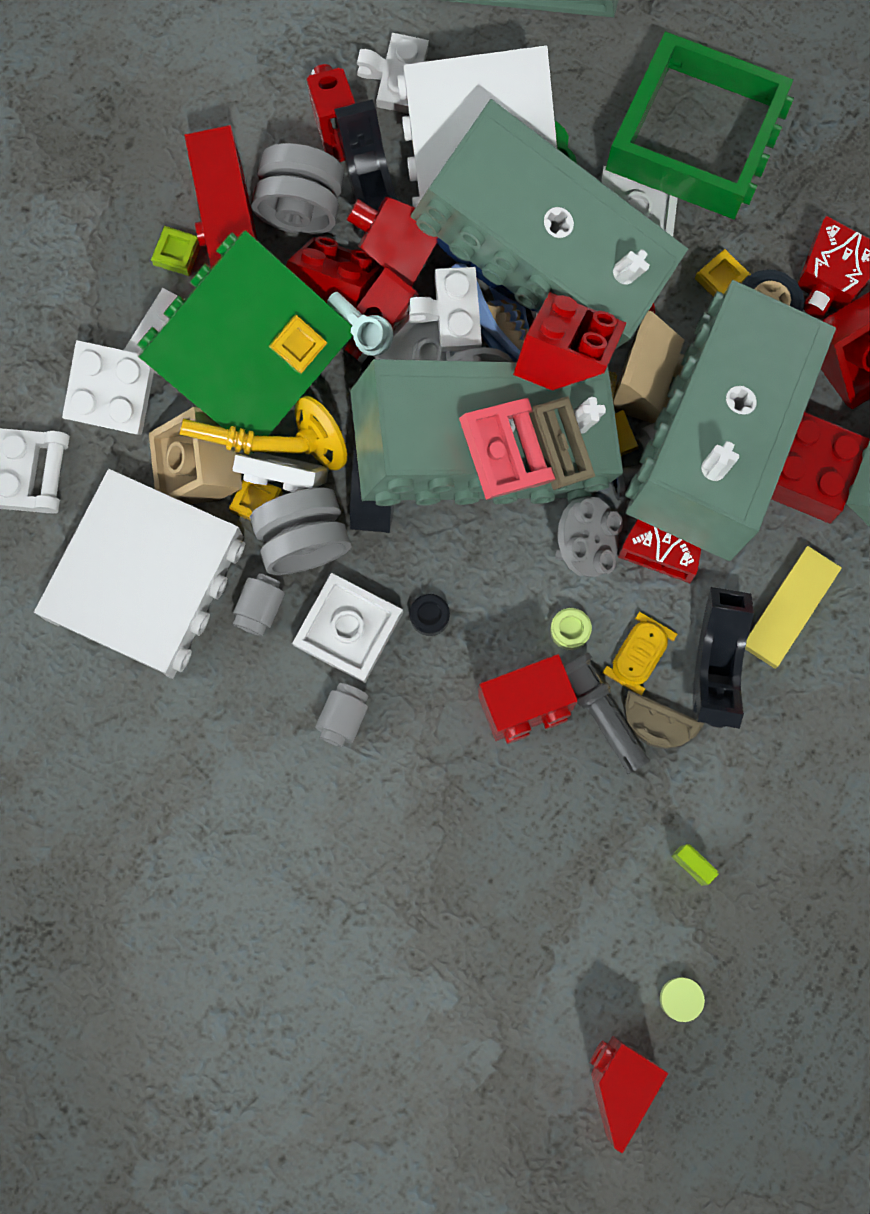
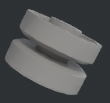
(298, 189)
(300, 531)

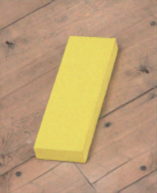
(791, 607)

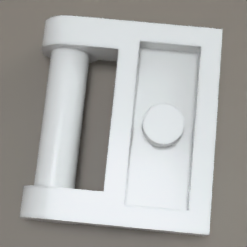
(18, 469)

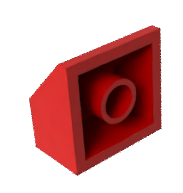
(849, 352)
(624, 1088)

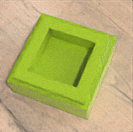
(176, 251)
(695, 864)

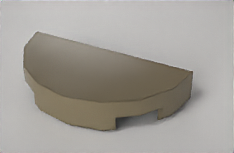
(658, 724)

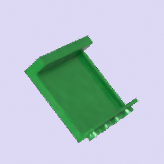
(222, 333)

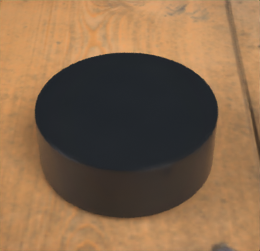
(429, 614)

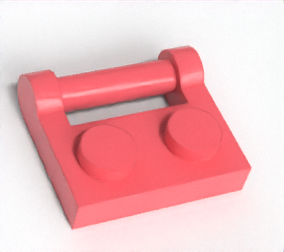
(496, 450)

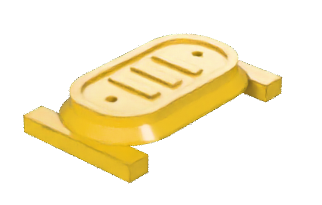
(640, 653)

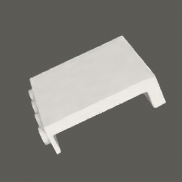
(452, 93)
(141, 573)

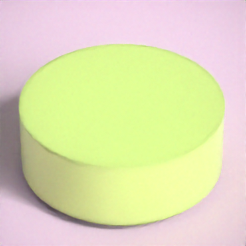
(570, 628)
(682, 999)

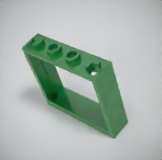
(680, 178)

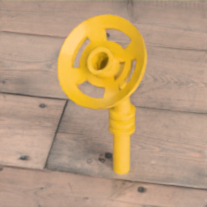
(312, 437)

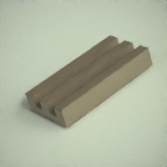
(554, 443)

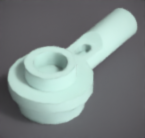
(371, 333)

